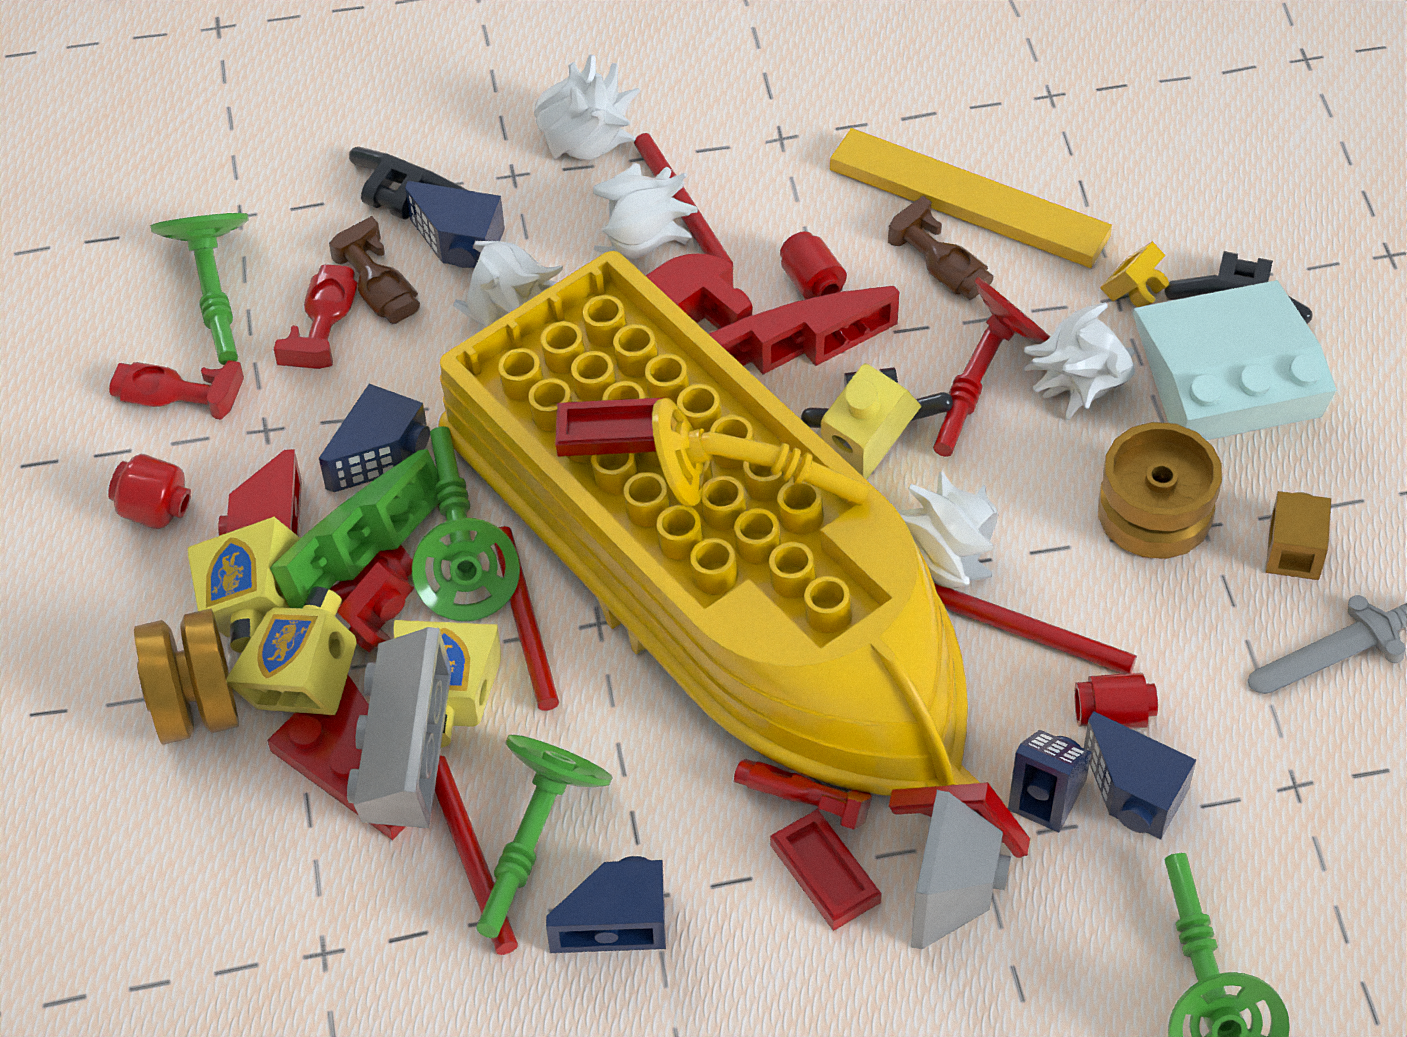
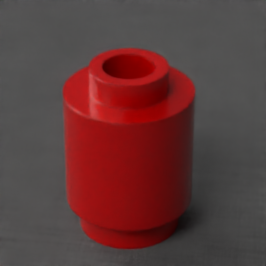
(812, 265)
(1117, 697)

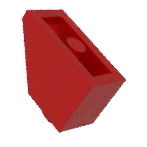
(267, 494)

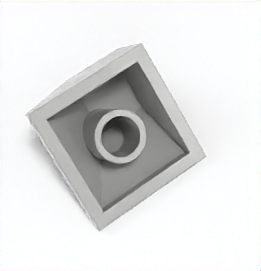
(956, 870)

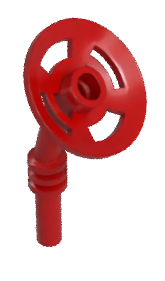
(967, 387)

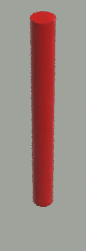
(695, 221)
(1036, 630)
(530, 636)
(469, 850)

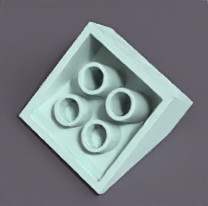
(1235, 361)

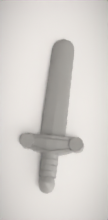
(1371, 629)

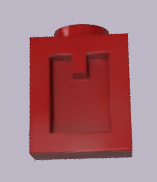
(373, 603)

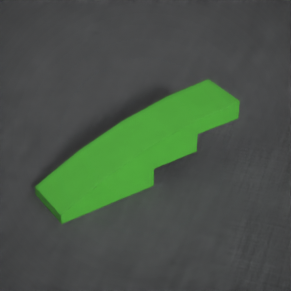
(359, 528)

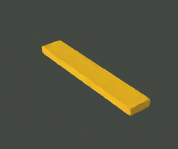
(971, 197)

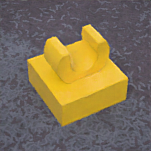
(1134, 275)

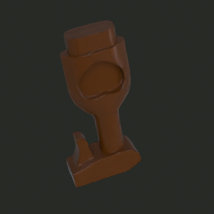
(945, 261)
(379, 285)

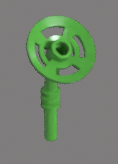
(202, 235)
(462, 552)
(554, 771)
(1208, 995)

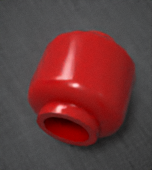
(149, 491)

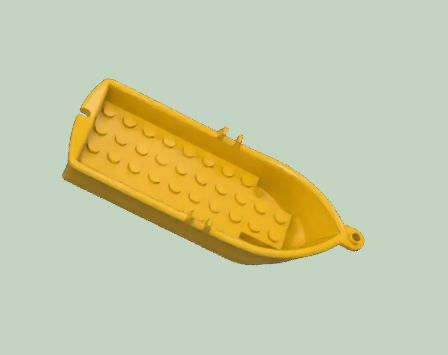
(765, 600)

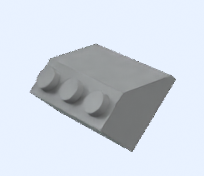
(401, 731)

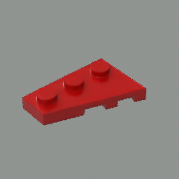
(325, 747)

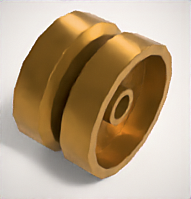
(1159, 490)
(177, 678)

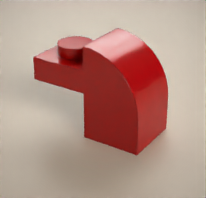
(703, 288)

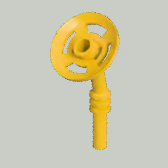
(687, 449)

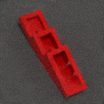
(811, 327)

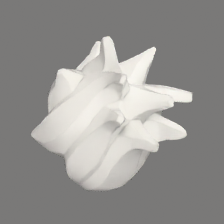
(584, 113)
(643, 211)
(503, 281)
(1081, 358)
(952, 531)

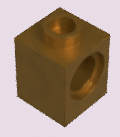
(1298, 535)

